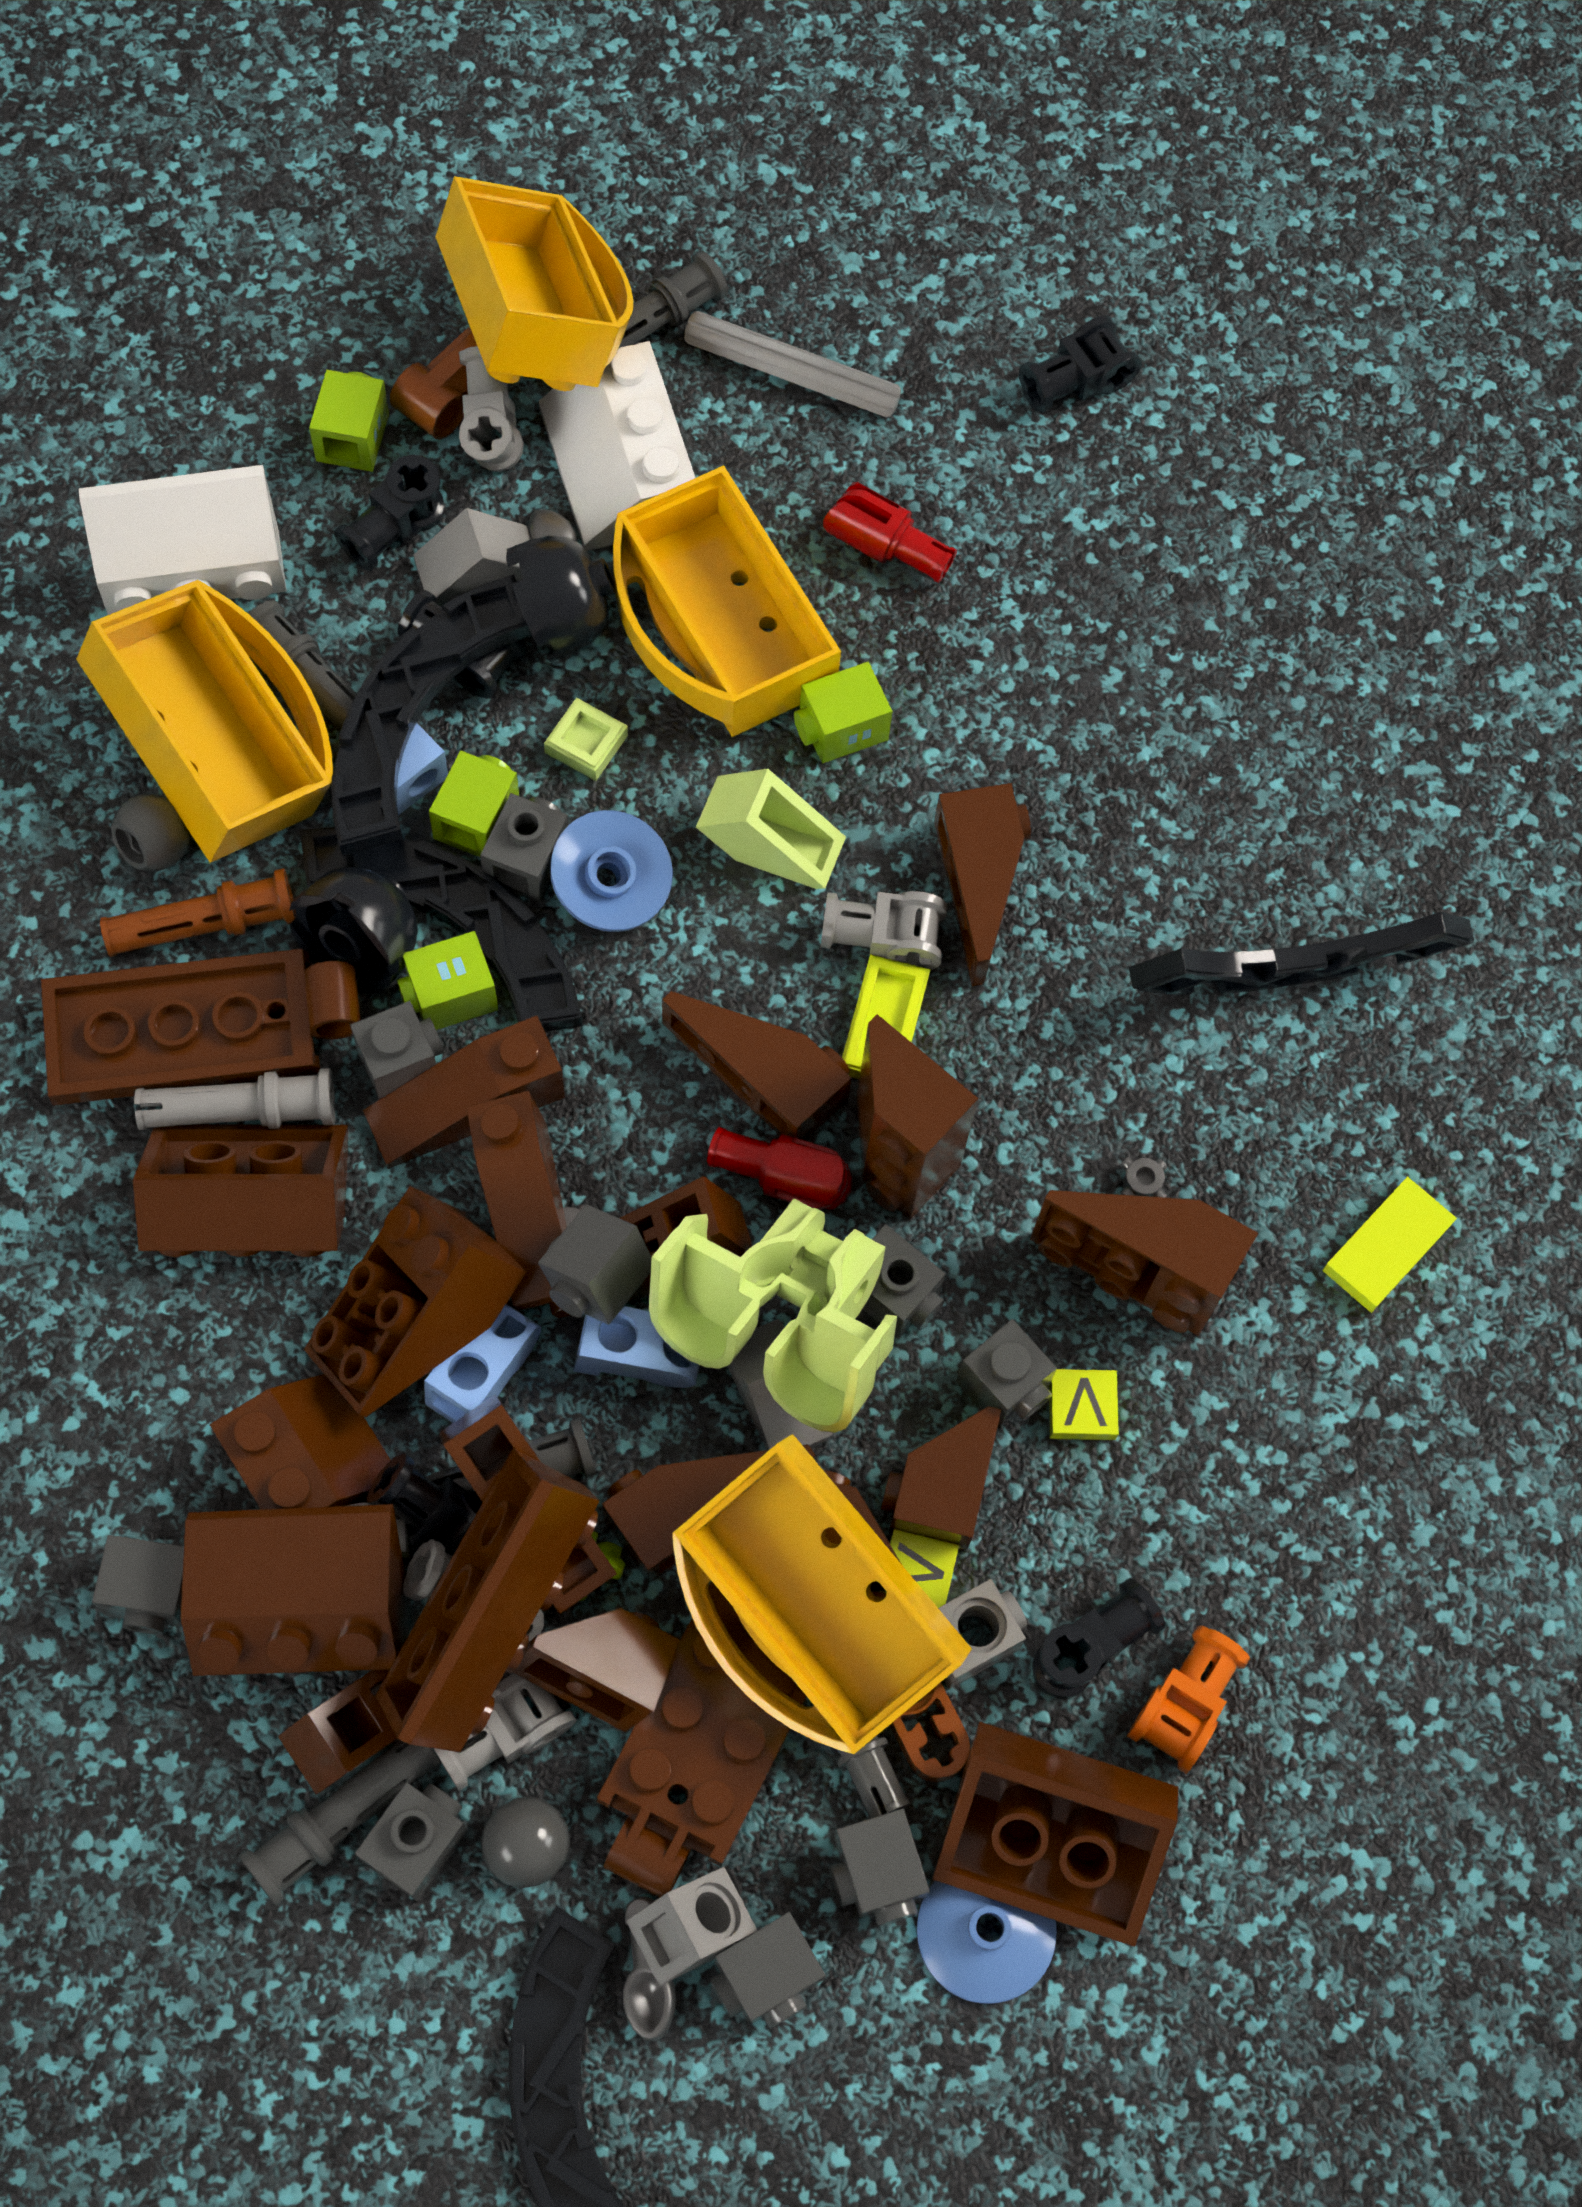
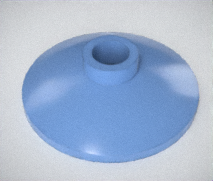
(627, 849)
(978, 1968)

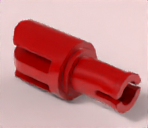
(886, 532)
(785, 1167)

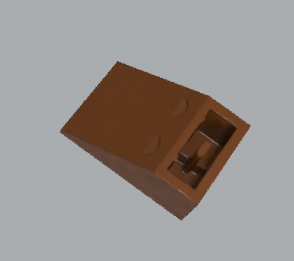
(1148, 1249)
(412, 1301)

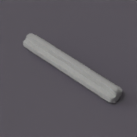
(792, 364)

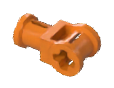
(1185, 1709)

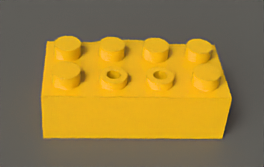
(534, 283)
(686, 558)
(206, 717)
(812, 1602)

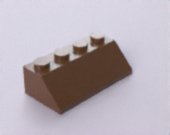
(486, 1604)

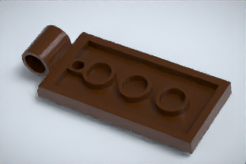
(192, 1023)
(696, 1741)

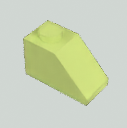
(770, 828)

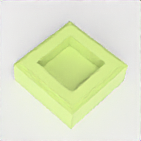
(586, 739)

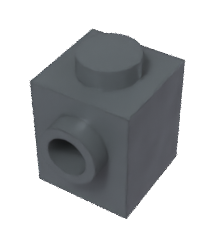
(523, 844)
(395, 1047)
(596, 1265)
(906, 1285)
(1008, 1374)
(141, 1584)
(414, 1839)
(879, 1868)
(767, 1973)

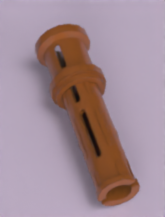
(230, 908)

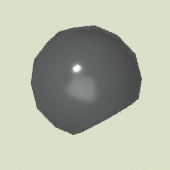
(150, 833)
(525, 1842)

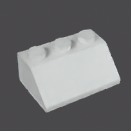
(615, 442)
(184, 530)

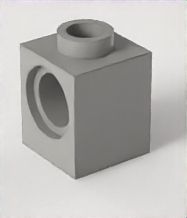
(1003, 1616)
(691, 1925)

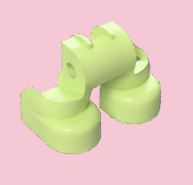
(821, 1361)

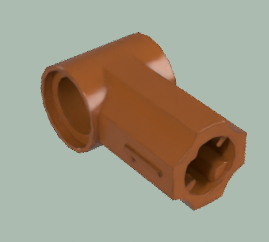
(434, 392)

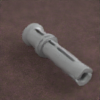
(268, 1100)

